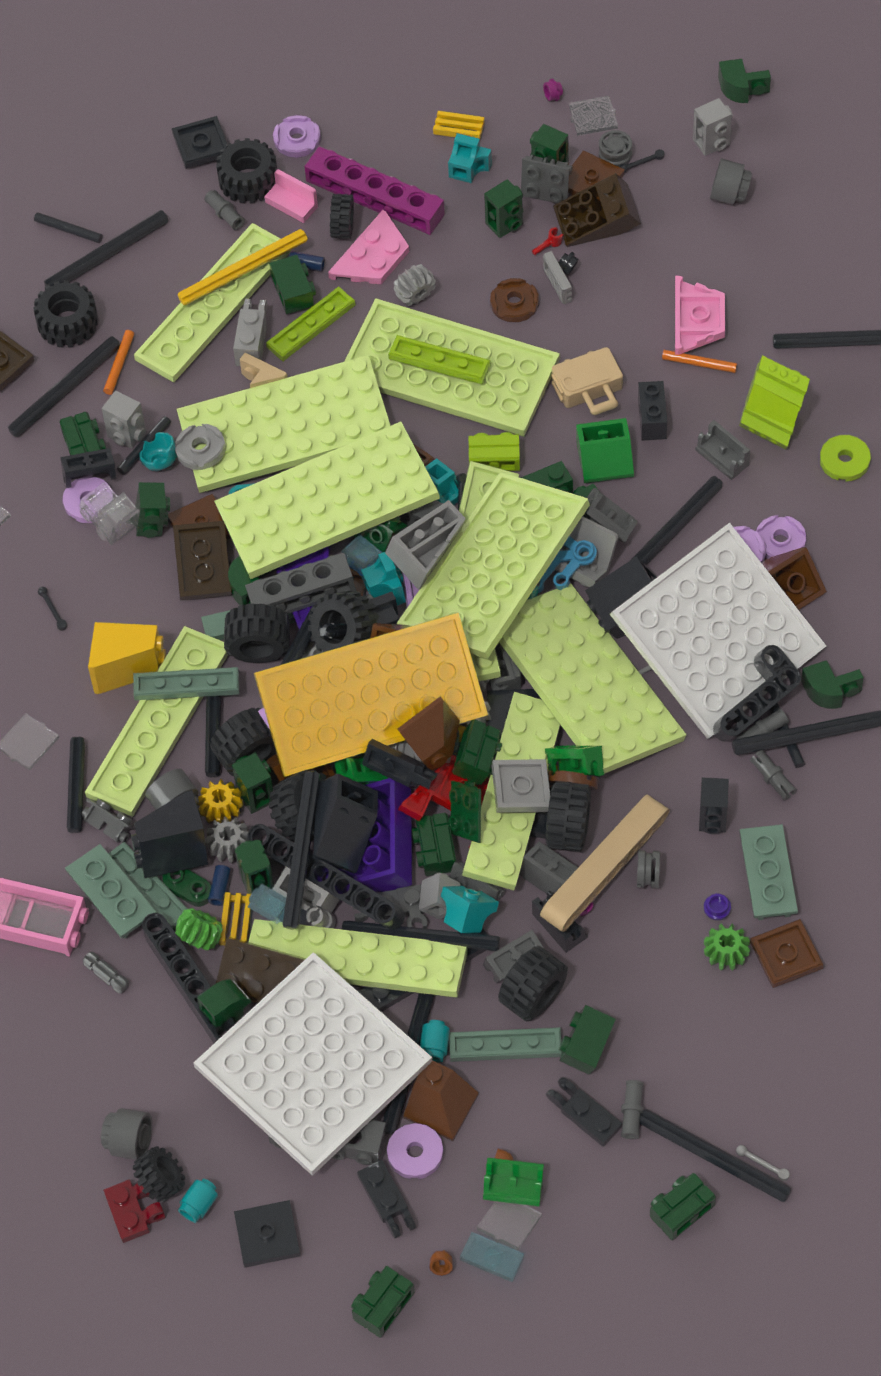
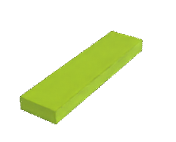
(310, 324)
(439, 359)

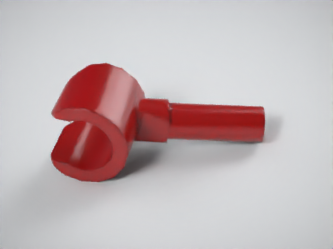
(552, 240)

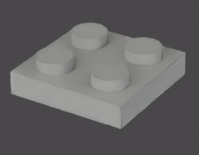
(521, 785)

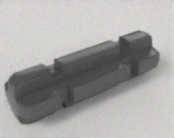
(105, 972)

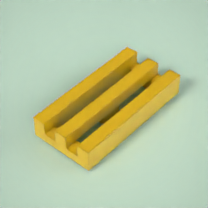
(459, 122)
(238, 899)

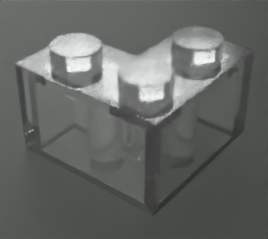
(110, 513)

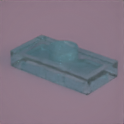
(492, 1257)

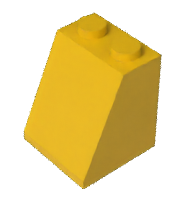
(121, 651)

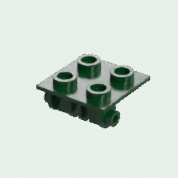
(465, 810)

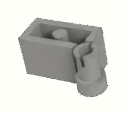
(315, 901)

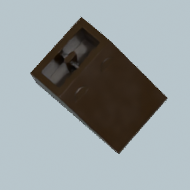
(588, 219)

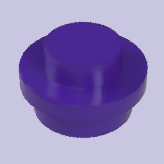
(717, 906)

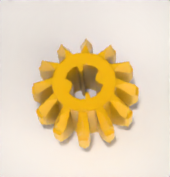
(228, 800)

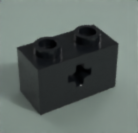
(652, 410)
(713, 805)

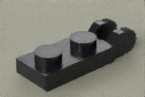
(585, 1112)
(385, 1196)

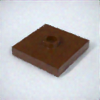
(590, 170)
(197, 512)
(786, 953)

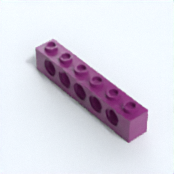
(375, 190)

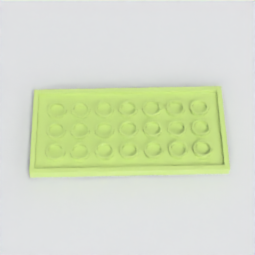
(510, 389)
(288, 421)
(326, 500)
(497, 559)
(588, 679)

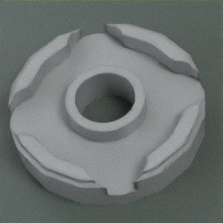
(204, 457)

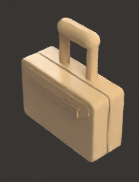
(588, 378)

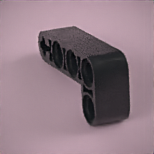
(755, 701)

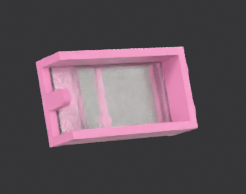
(41, 916)

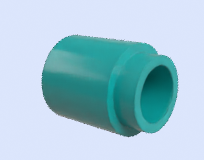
(435, 1039)
(198, 1200)

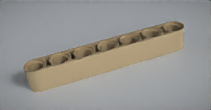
(604, 863)

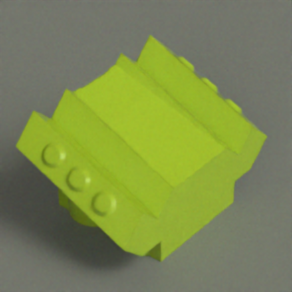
(774, 402)

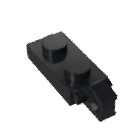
(397, 765)

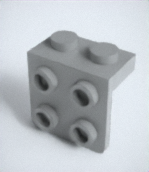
(605, 544)

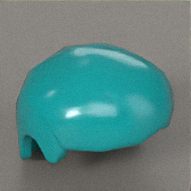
(159, 453)

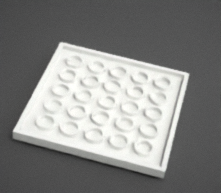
(709, 622)
(312, 1063)

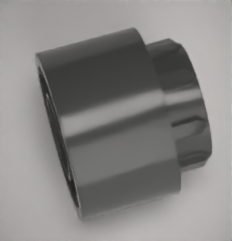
(730, 182)
(169, 787)
(127, 1133)

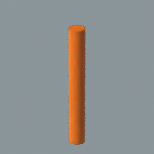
(700, 361)
(118, 362)

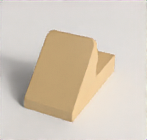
(259, 371)

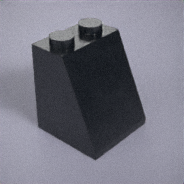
(617, 589)
(170, 838)

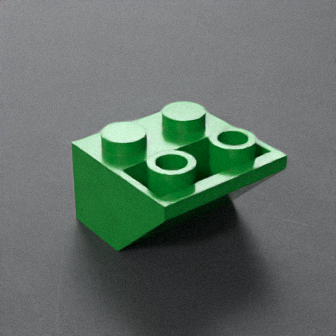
(604, 450)

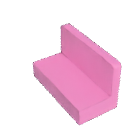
(292, 197)

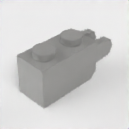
(250, 331)

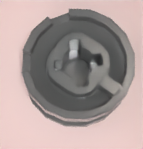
(615, 148)
(645, 868)

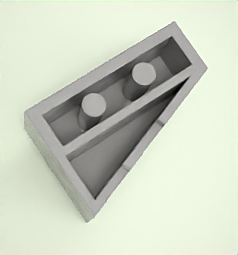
(424, 542)

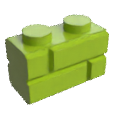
(495, 450)

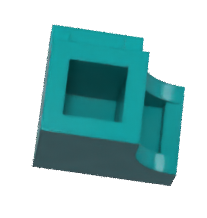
(468, 158)
(444, 481)
(384, 578)
(467, 908)

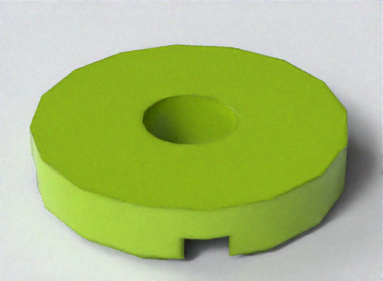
(848, 446)

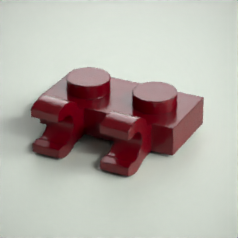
(127, 1212)

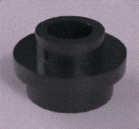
(568, 262)

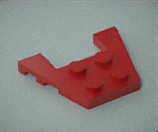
(439, 792)

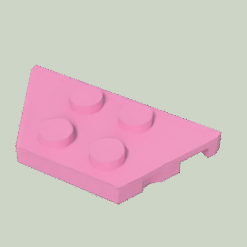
(373, 253)
(697, 315)

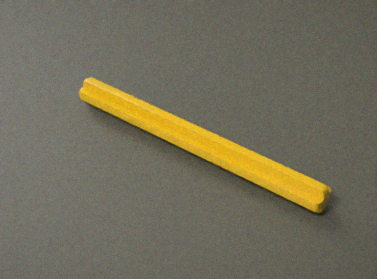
(242, 267)

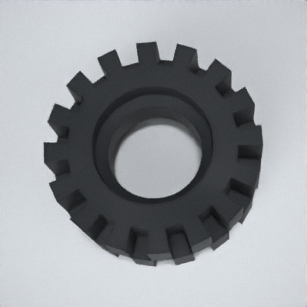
(341, 216)
(159, 1174)

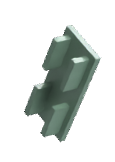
(768, 871)
(110, 890)

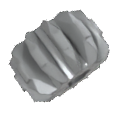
(414, 284)
(220, 833)

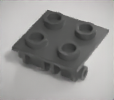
(545, 179)

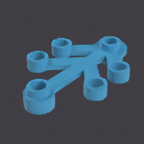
(572, 555)

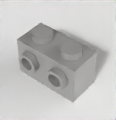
(712, 126)
(124, 420)

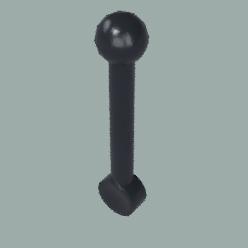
(659, 154)
(461, 478)
(61, 624)

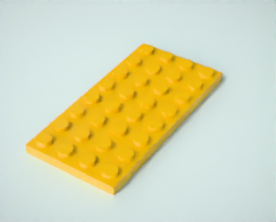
(365, 691)

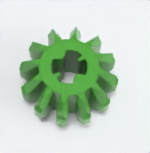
(198, 929)
(734, 946)

